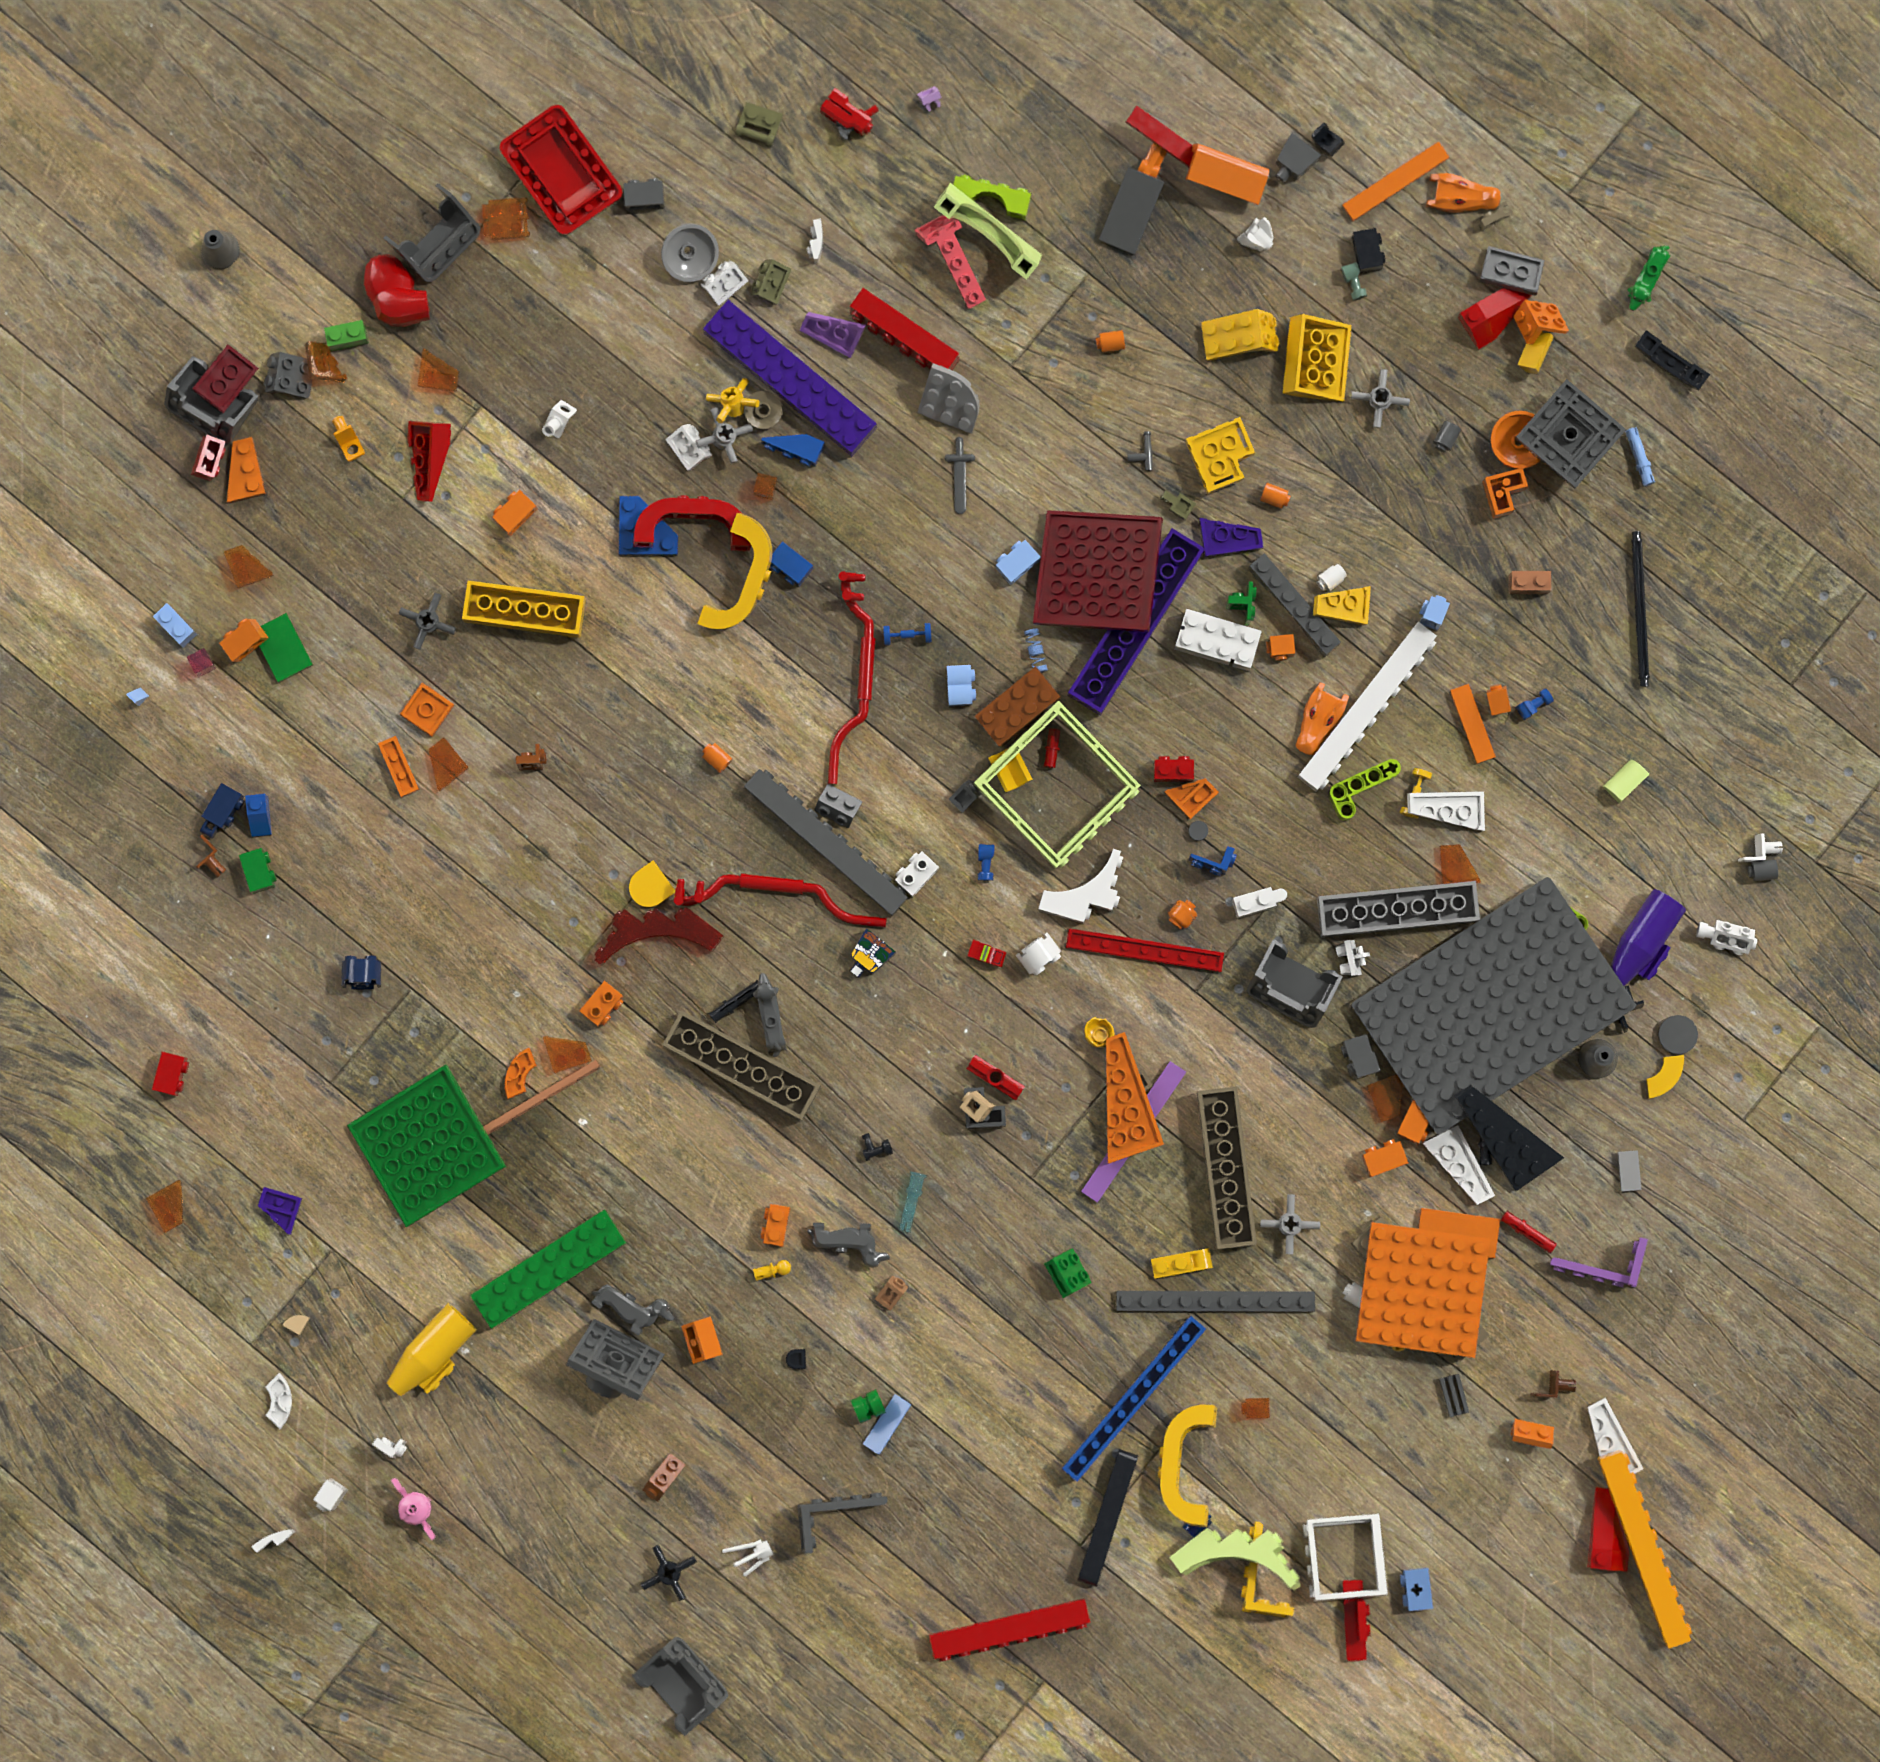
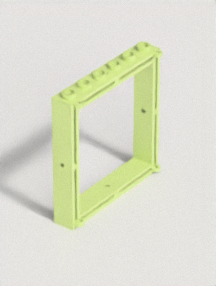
(1101, 818)

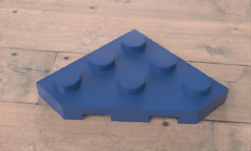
(664, 537)

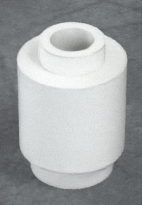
(1331, 578)
(1353, 1294)

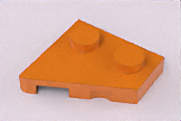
(1192, 796)

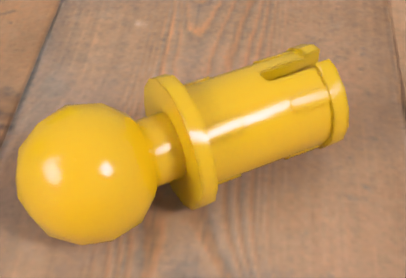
(782, 1267)

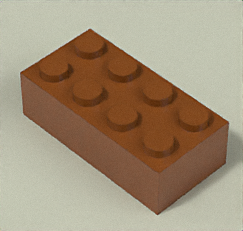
(1018, 707)

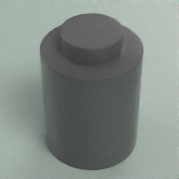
(1446, 436)
(1763, 870)

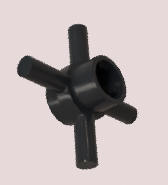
(660, 1577)

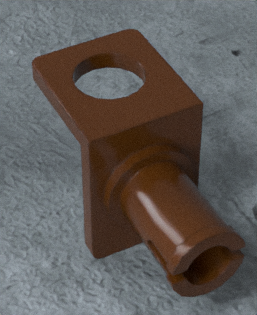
(1557, 1385)

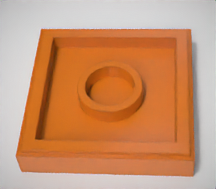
(427, 709)

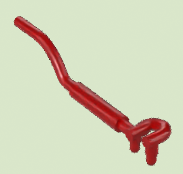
(865, 669)
(772, 884)

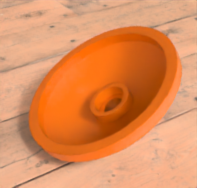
(1504, 439)

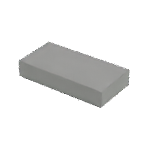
(1629, 1170)

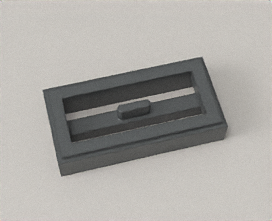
(1461, 1392)

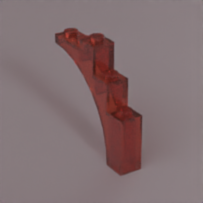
(656, 924)

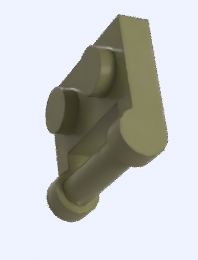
(760, 118)

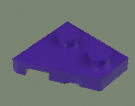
(280, 1207)

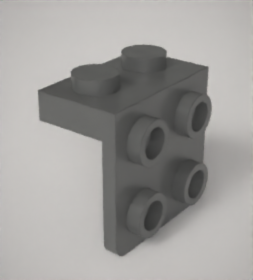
(288, 375)

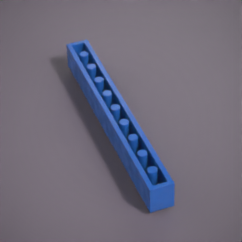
(1133, 1398)

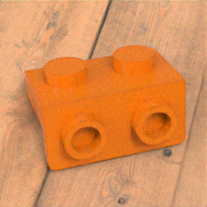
(1532, 1433)

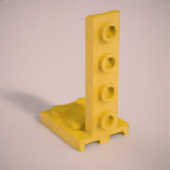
(1250, 1572)

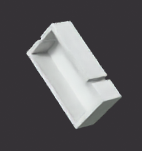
(1217, 640)

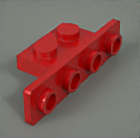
(1355, 1622)

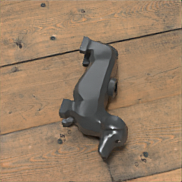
(770, 1015)
(849, 1239)
(630, 1310)

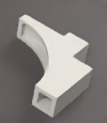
(1097, 893)

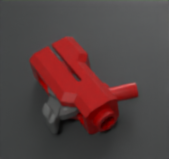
(846, 115)

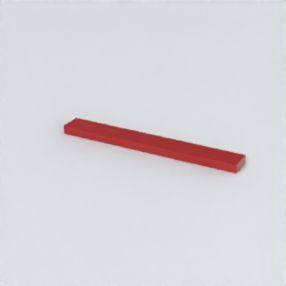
(1145, 950)

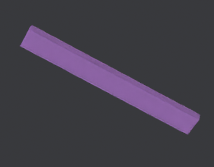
(1157, 1098)

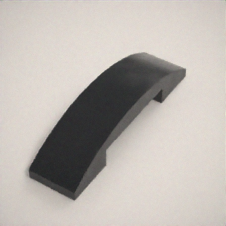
(1671, 362)

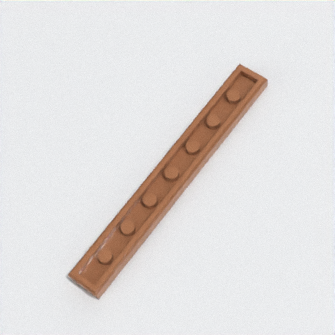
(542, 1097)

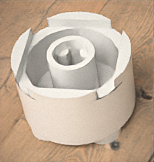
(1038, 954)

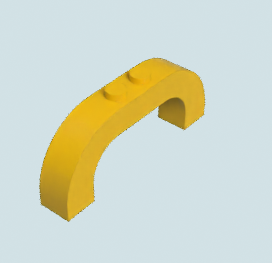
(758, 574)
(1171, 1455)

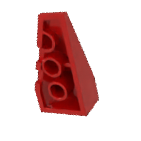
(1491, 315)
(1607, 1539)

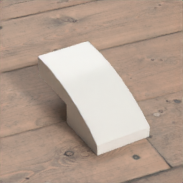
(278, 1539)

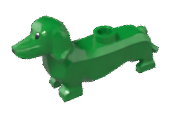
(1643, 286)

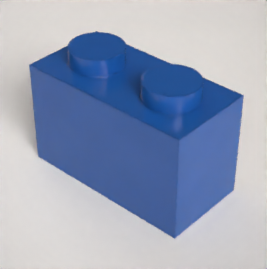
(790, 564)

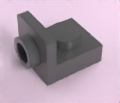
(965, 795)

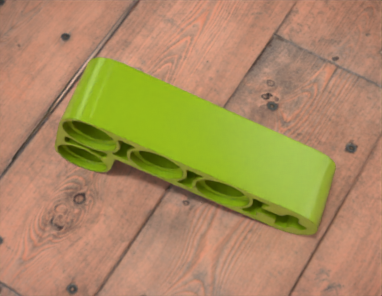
(1366, 784)

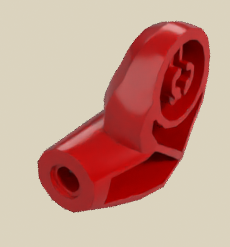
(393, 292)

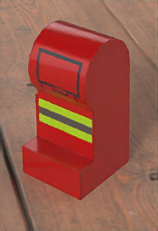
(986, 954)

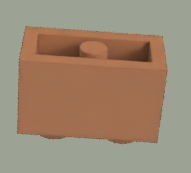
(1530, 582)

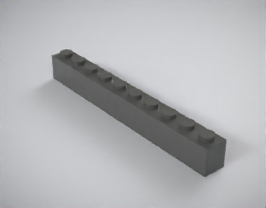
(825, 842)

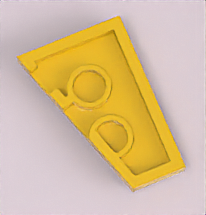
(1344, 606)

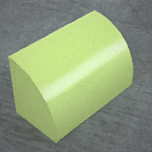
(1625, 780)

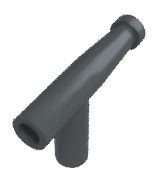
(1147, 455)

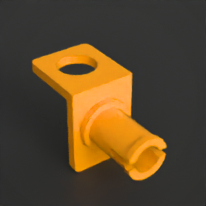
(346, 438)

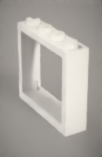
(1312, 1569)

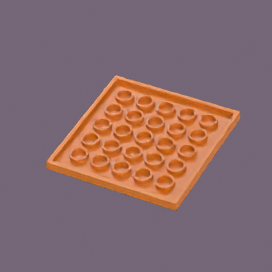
(1422, 1290)

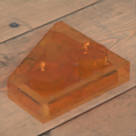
(436, 373)
(1456, 865)
(566, 1053)
(168, 1206)

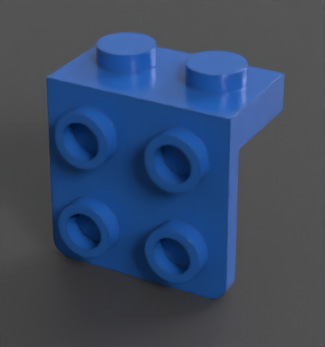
(1215, 868)

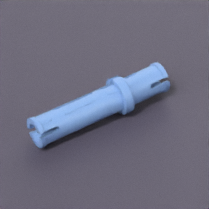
(1638, 451)

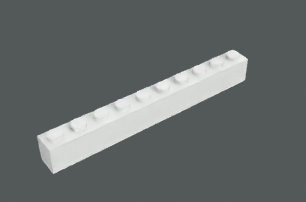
(1367, 706)

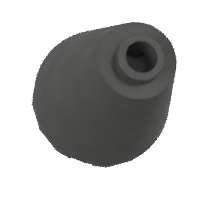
(220, 249)
(1591, 1060)

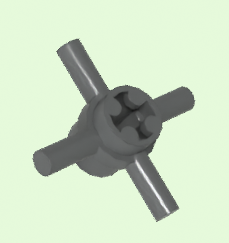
(429, 628)

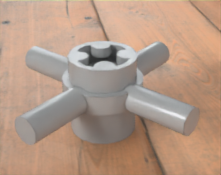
(1380, 406)
(721, 442)
(1299, 1224)

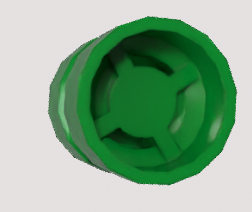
(868, 1406)

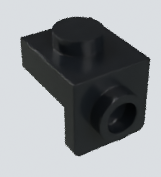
(1327, 140)

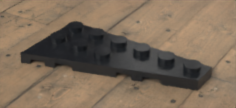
(1512, 1145)

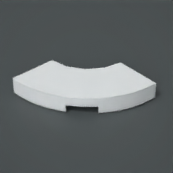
(280, 1400)

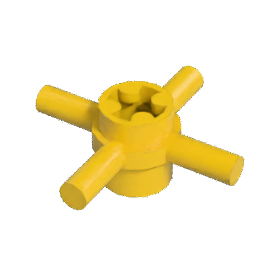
(732, 401)

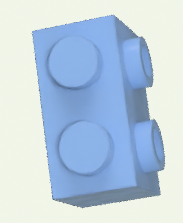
(1434, 612)

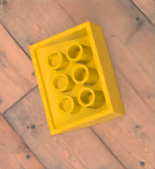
(1316, 358)

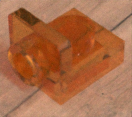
(1255, 1408)

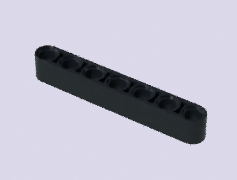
(1107, 1518)

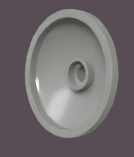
(698, 261)

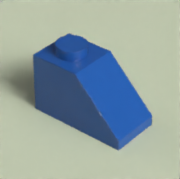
(258, 814)

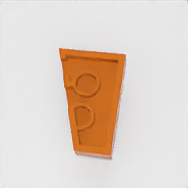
(245, 473)

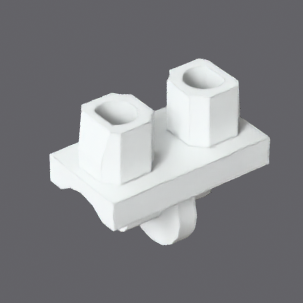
(1349, 949)

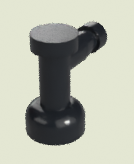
(870, 1151)

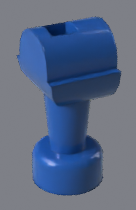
(1529, 708)
(986, 853)

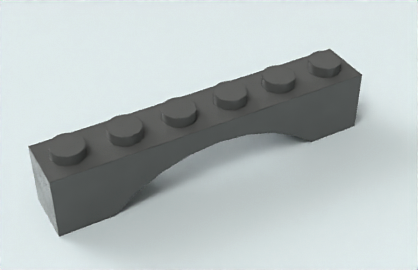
(1277, 584)

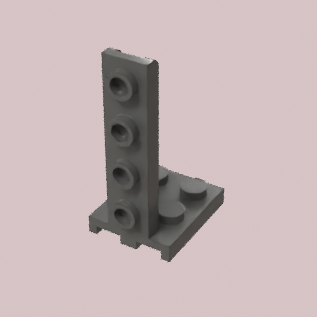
(806, 1521)

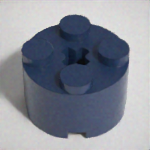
(361, 973)

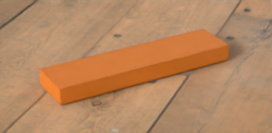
(1472, 723)

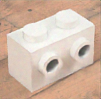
(916, 874)

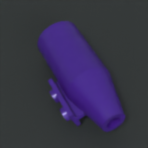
(1642, 943)

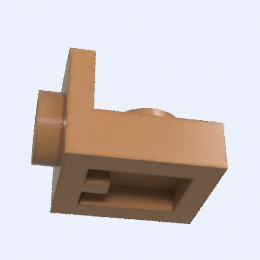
(891, 1292)

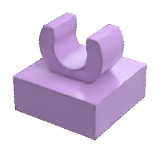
(928, 96)

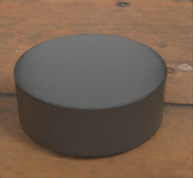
(1198, 830)

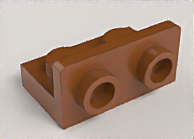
(532, 762)

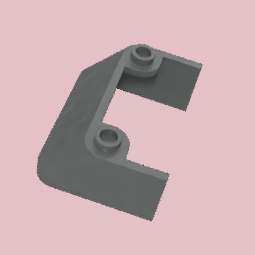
(443, 242)

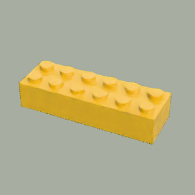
(524, 609)

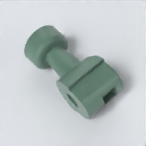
(1350, 274)

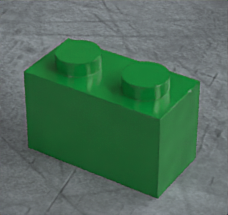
(257, 870)

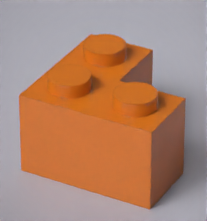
(1499, 489)

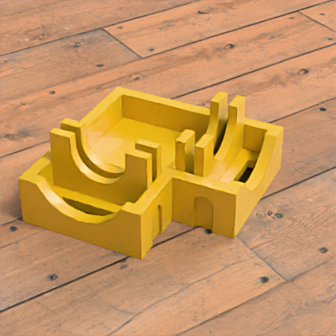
(1218, 454)

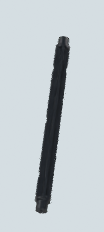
(1640, 609)

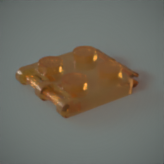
(505, 218)

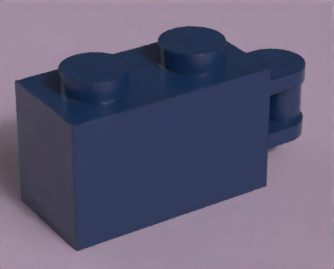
(221, 810)

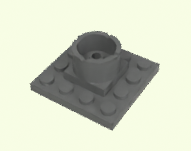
(1574, 415)
(614, 1361)

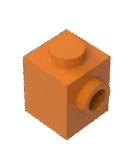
(1281, 647)
(1498, 699)

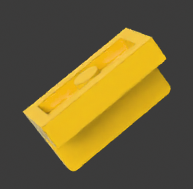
(1013, 774)

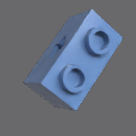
(1421, 1578)

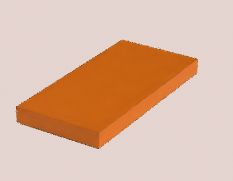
(1461, 1224)

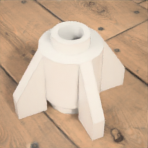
(1258, 235)

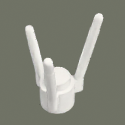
(761, 1551)

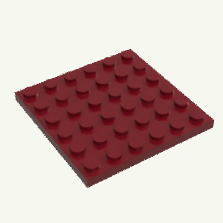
(1098, 571)

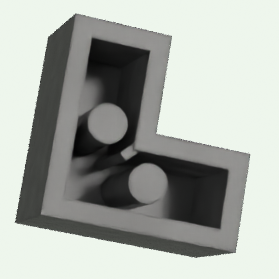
(1360, 1057)
(995, 1118)

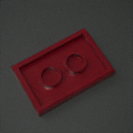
(225, 379)

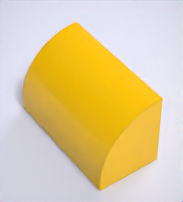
(1534, 355)

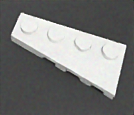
(1458, 1160)

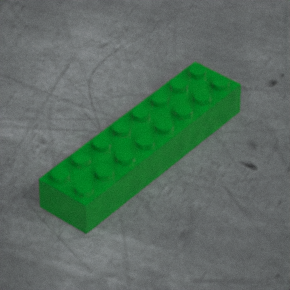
(548, 1269)

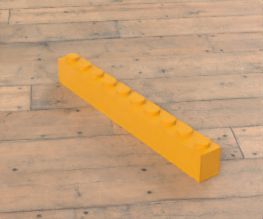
(1644, 1548)

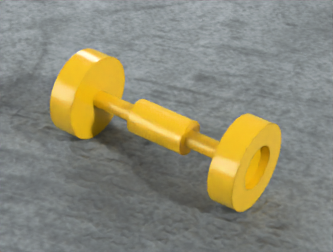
(1422, 774)

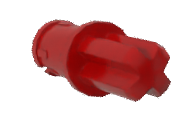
(1052, 748)

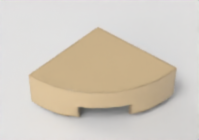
(296, 1323)

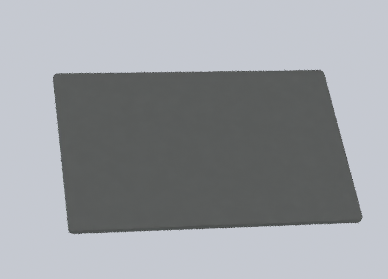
(1493, 1004)

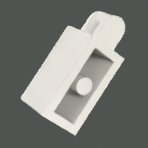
(1258, 901)

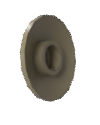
(771, 404)

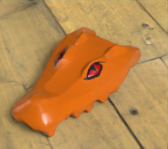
(1458, 194)
(1320, 717)

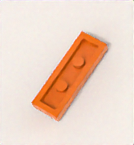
(398, 766)

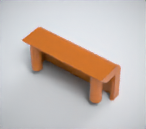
(1227, 173)

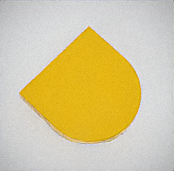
(650, 886)

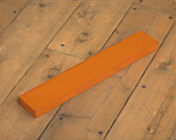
(1395, 181)

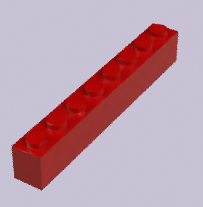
(1009, 1628)

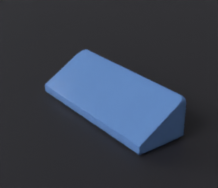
(887, 1424)

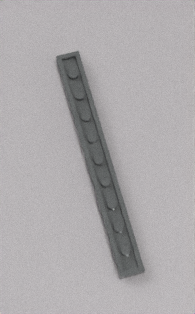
(1215, 1301)

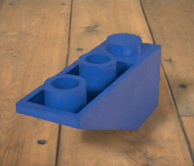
(801, 447)

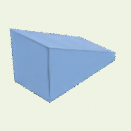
(138, 696)

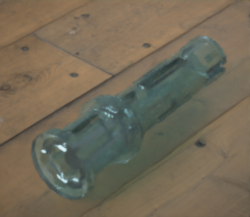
(914, 1191)

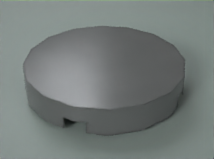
(1678, 1034)

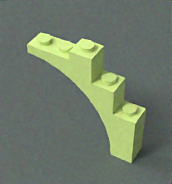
(1207, 1549)

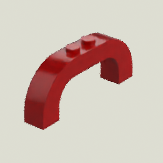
(689, 509)

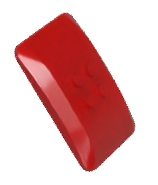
(560, 169)

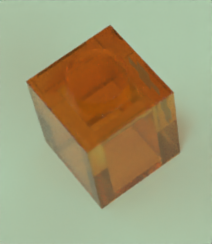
(765, 486)

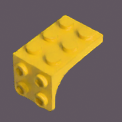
(1239, 334)

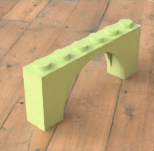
(1020, 254)

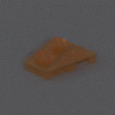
(322, 363)
(245, 567)
(446, 763)
(1387, 1097)

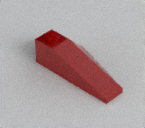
(429, 448)

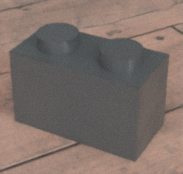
(644, 194)

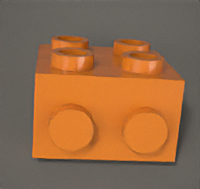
(1537, 317)

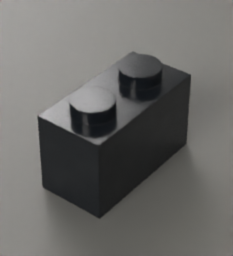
(1367, 250)

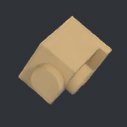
(968, 1105)

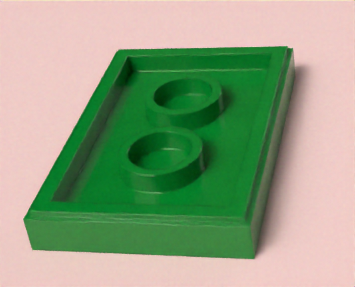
(284, 648)

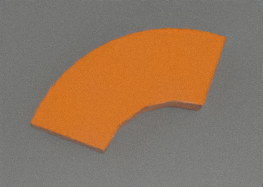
(517, 1073)

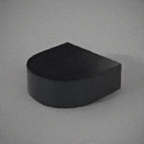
(796, 1359)

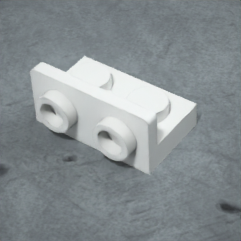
(724, 282)
(684, 445)
(387, 1447)

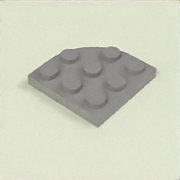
(949, 399)

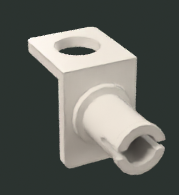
(558, 419)
(1763, 848)

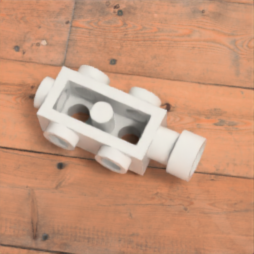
(1728, 936)

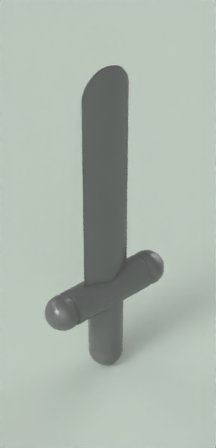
(959, 474)

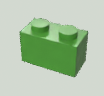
(346, 335)

